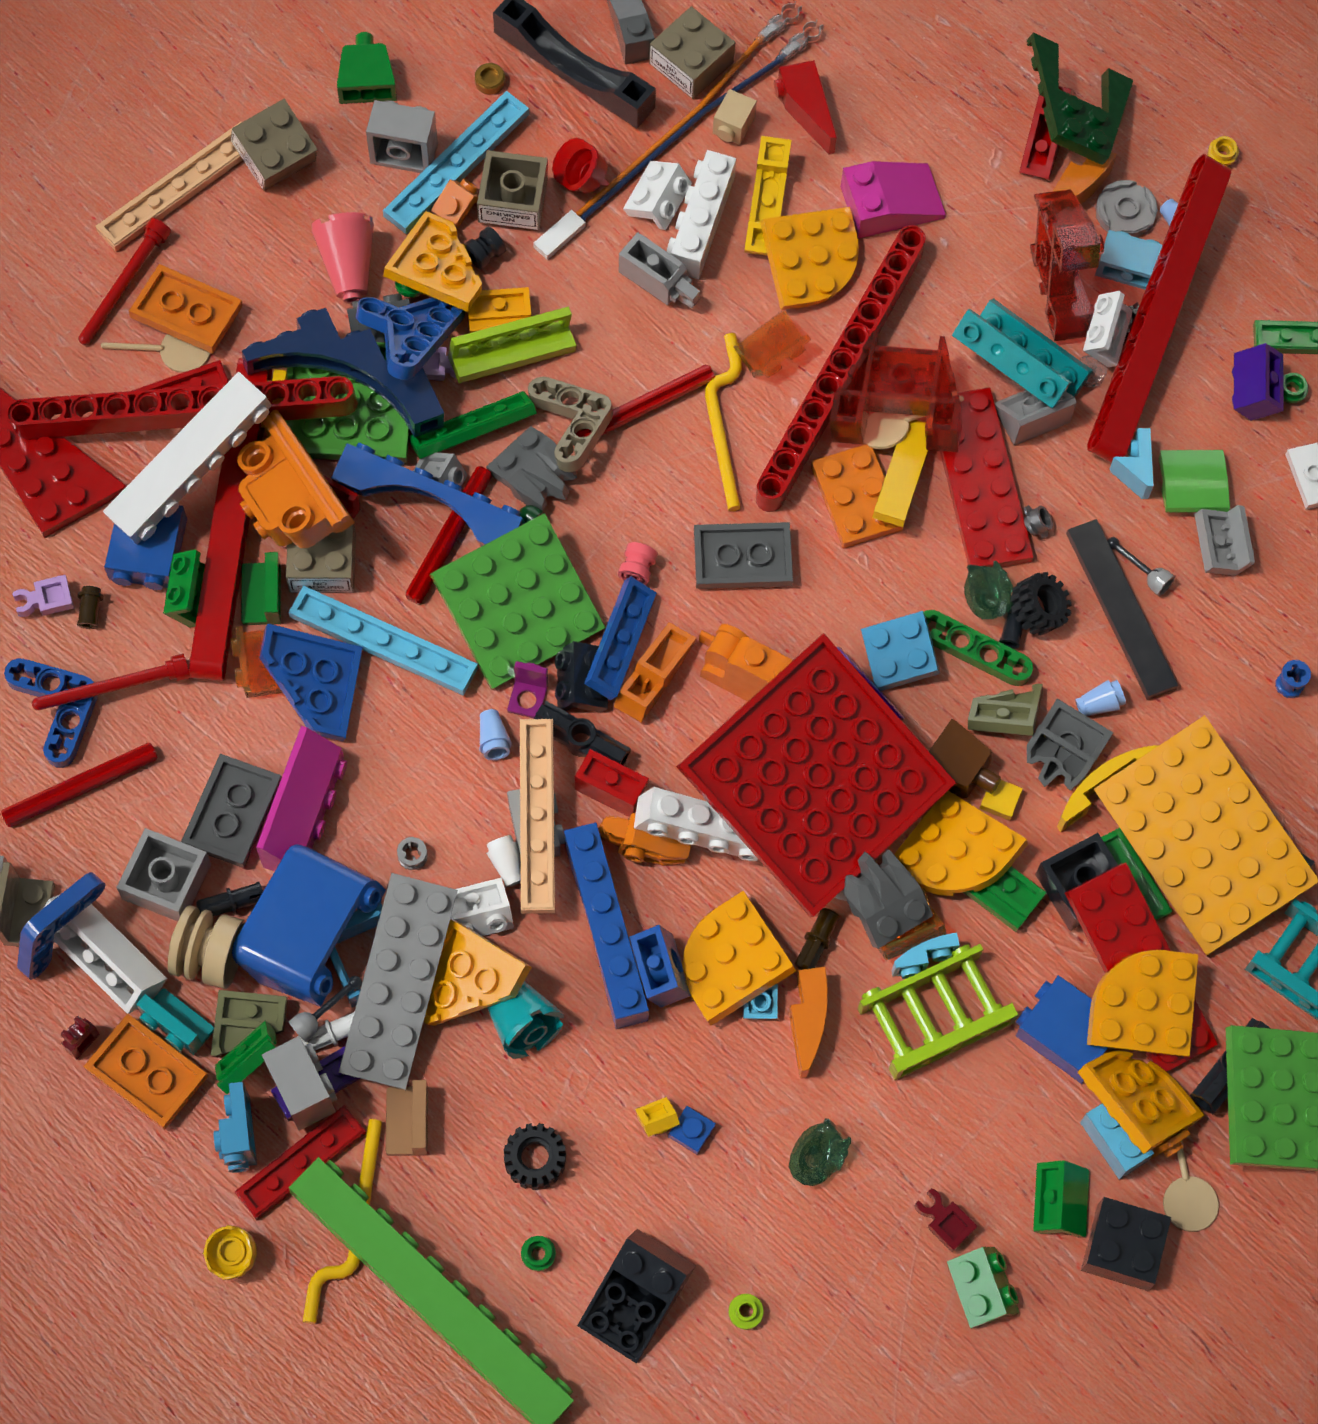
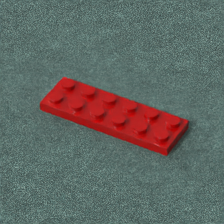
(985, 488)
(1120, 925)

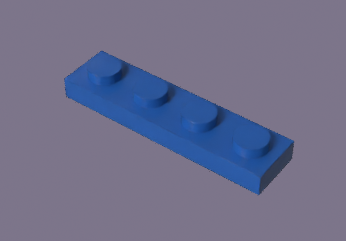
(620, 638)

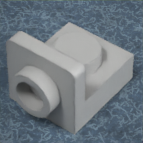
(443, 467)

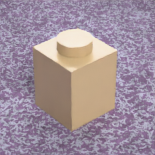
(734, 117)

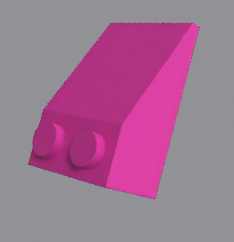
(890, 196)

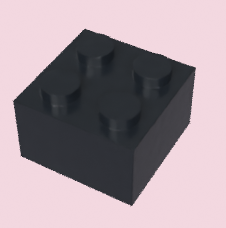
(1072, 869)
(1126, 1244)

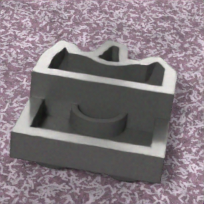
(531, 469)
(1066, 744)
(885, 898)

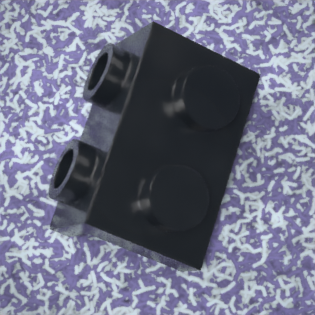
(572, 670)

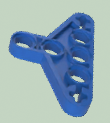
(415, 324)

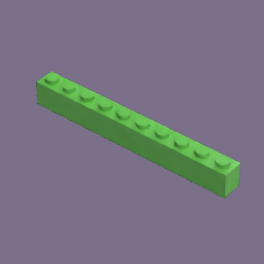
(430, 1295)

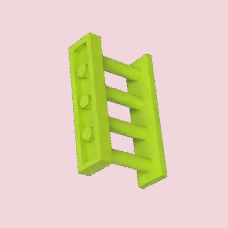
(935, 1044)

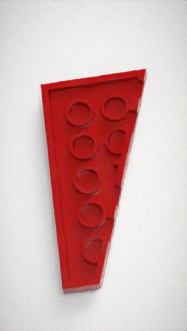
(52, 476)

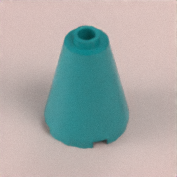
(525, 1022)

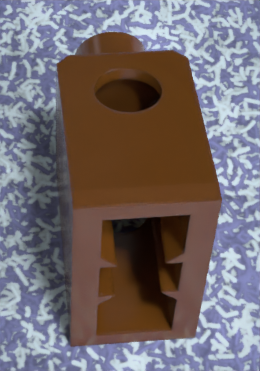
(964, 760)

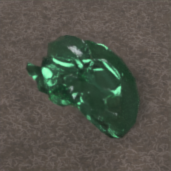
(988, 591)
(818, 1153)

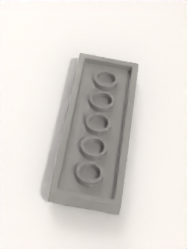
(398, 981)

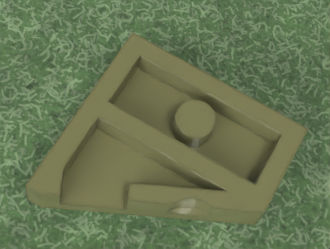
(1006, 712)
(241, 1014)

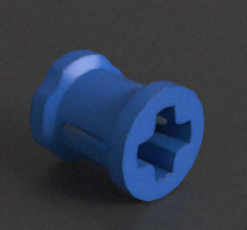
(1300, 673)

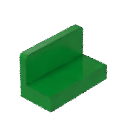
(261, 591)
(1061, 1198)

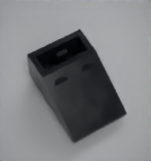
(636, 1295)

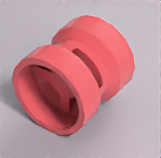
(638, 562)

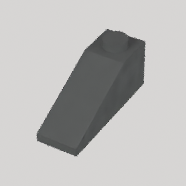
(632, 29)

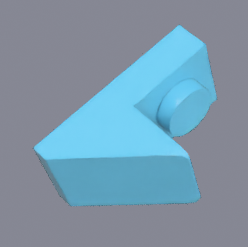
(1137, 468)

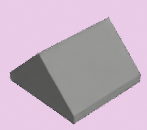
(1029, 417)

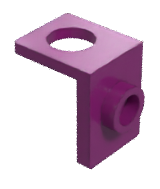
(532, 679)

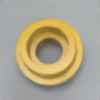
(1224, 144)

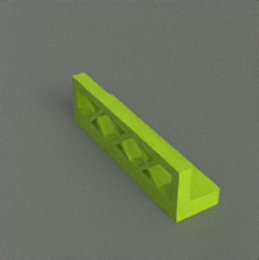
(511, 345)

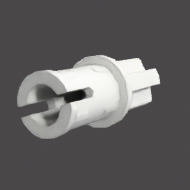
(331, 1032)

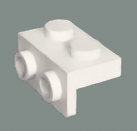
(658, 193)
(1108, 328)

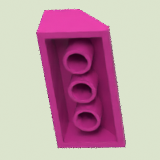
(302, 797)

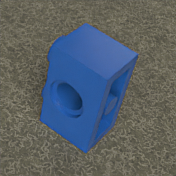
(659, 966)

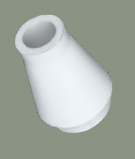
(506, 859)

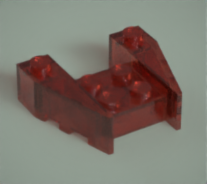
(1062, 247)
(899, 383)

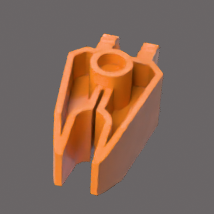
(641, 846)

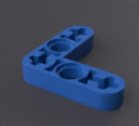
(81, 708)
(39, 931)

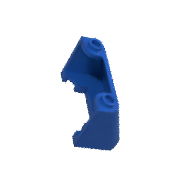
(301, 923)

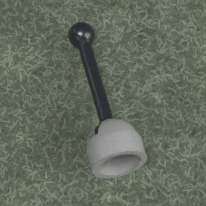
(1157, 579)
(306, 1023)

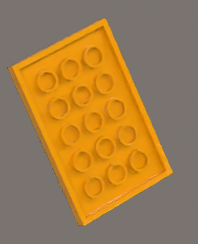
(1206, 835)

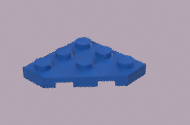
(314, 676)

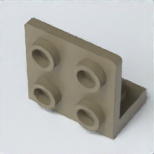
(20, 902)

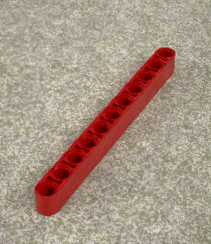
(1159, 309)
(830, 376)
(167, 402)
(223, 562)

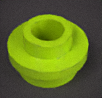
(745, 1322)

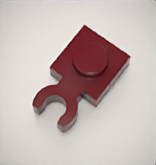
(79, 1037)
(948, 1223)

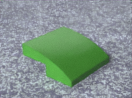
(1194, 480)

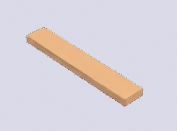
(170, 192)
(537, 816)

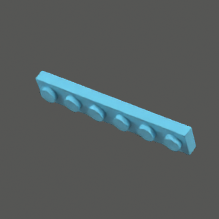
(456, 161)
(383, 640)

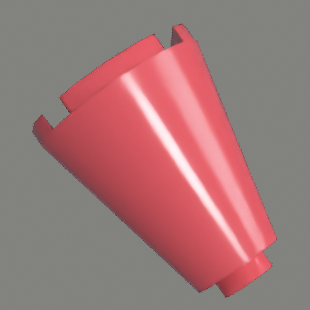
(346, 252)

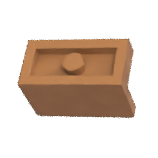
(407, 1120)

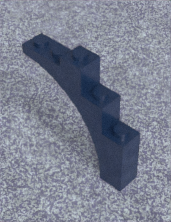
(355, 356)

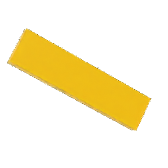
(902, 476)

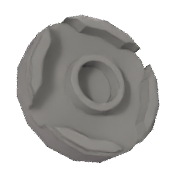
(1126, 208)

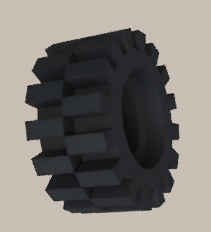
(1052, 597)
(534, 1177)

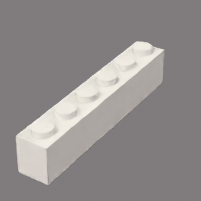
(188, 458)

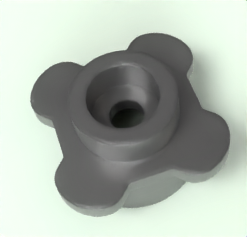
(1037, 520)

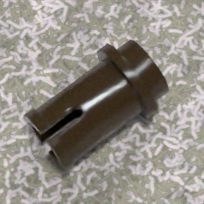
(89, 607)

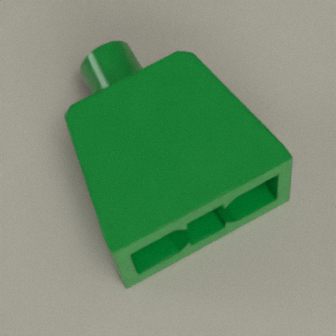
(365, 72)

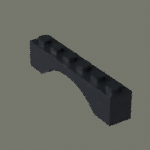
(614, 89)

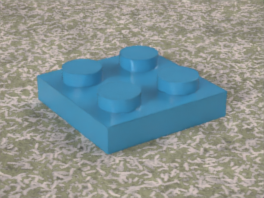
(900, 651)

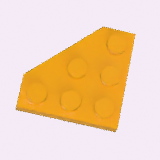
(435, 263)
(472, 975)

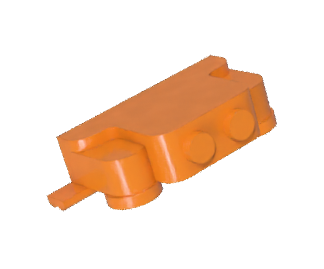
(288, 489)
(739, 661)

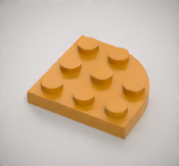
(810, 255)
(959, 848)
(732, 959)
(1146, 1004)
(1140, 1098)

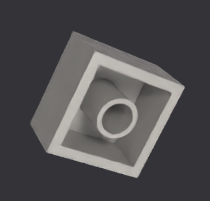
(401, 136)
(163, 874)
(298, 1081)

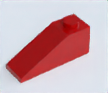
(806, 102)
(1039, 150)

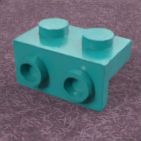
(176, 1019)

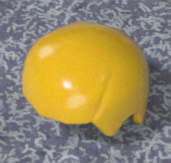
(230, 1252)

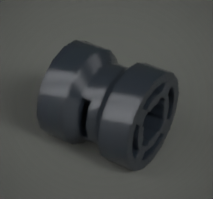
(485, 247)

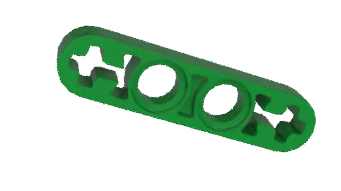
(977, 642)

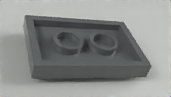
(743, 555)
(232, 810)

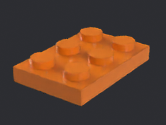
(185, 308)
(850, 490)
(146, 1071)

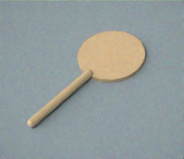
(174, 352)
(888, 429)
(1190, 1200)

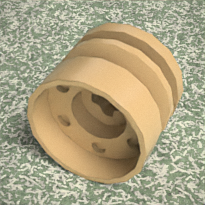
(200, 945)

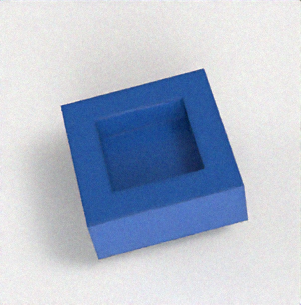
(692, 1131)

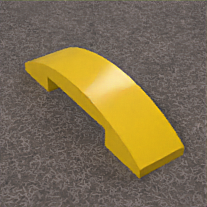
(768, 189)
(1078, 803)

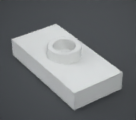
(1304, 467)

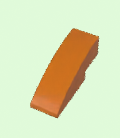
(1086, 178)
(654, 672)
(809, 1017)

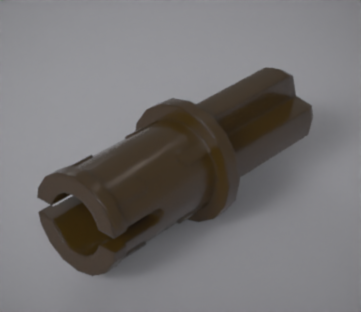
(817, 939)

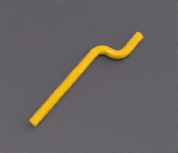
(717, 424)
(352, 1262)

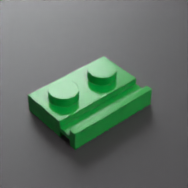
(1009, 898)
(245, 1056)

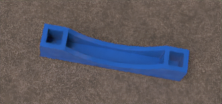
(370, 474)
(606, 925)

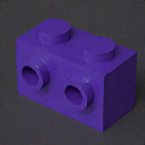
(1258, 382)

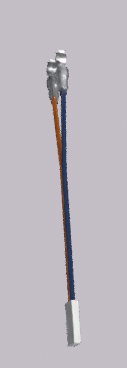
(572, 224)

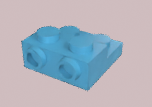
(236, 1134)

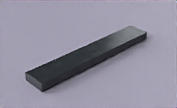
(1122, 609)

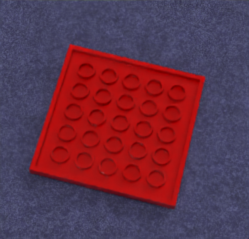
(816, 774)

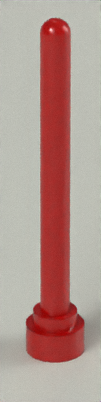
(155, 233)
(174, 669)

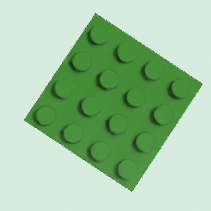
(372, 423)
(517, 600)
(1272, 1097)

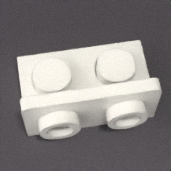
(483, 907)

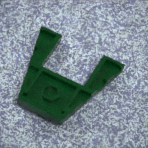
(1072, 121)

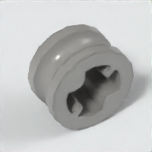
(410, 842)

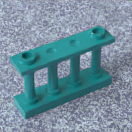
(1022, 353)
(1268, 966)

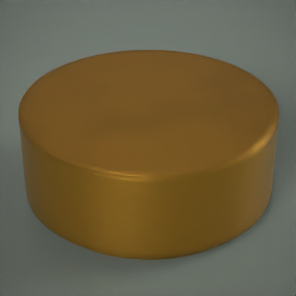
(489, 78)

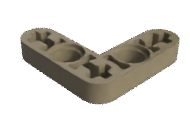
(580, 412)

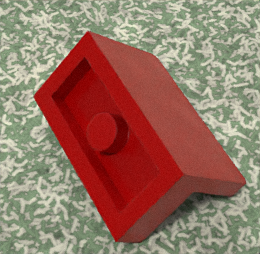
(610, 783)

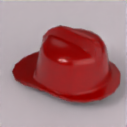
(579, 166)

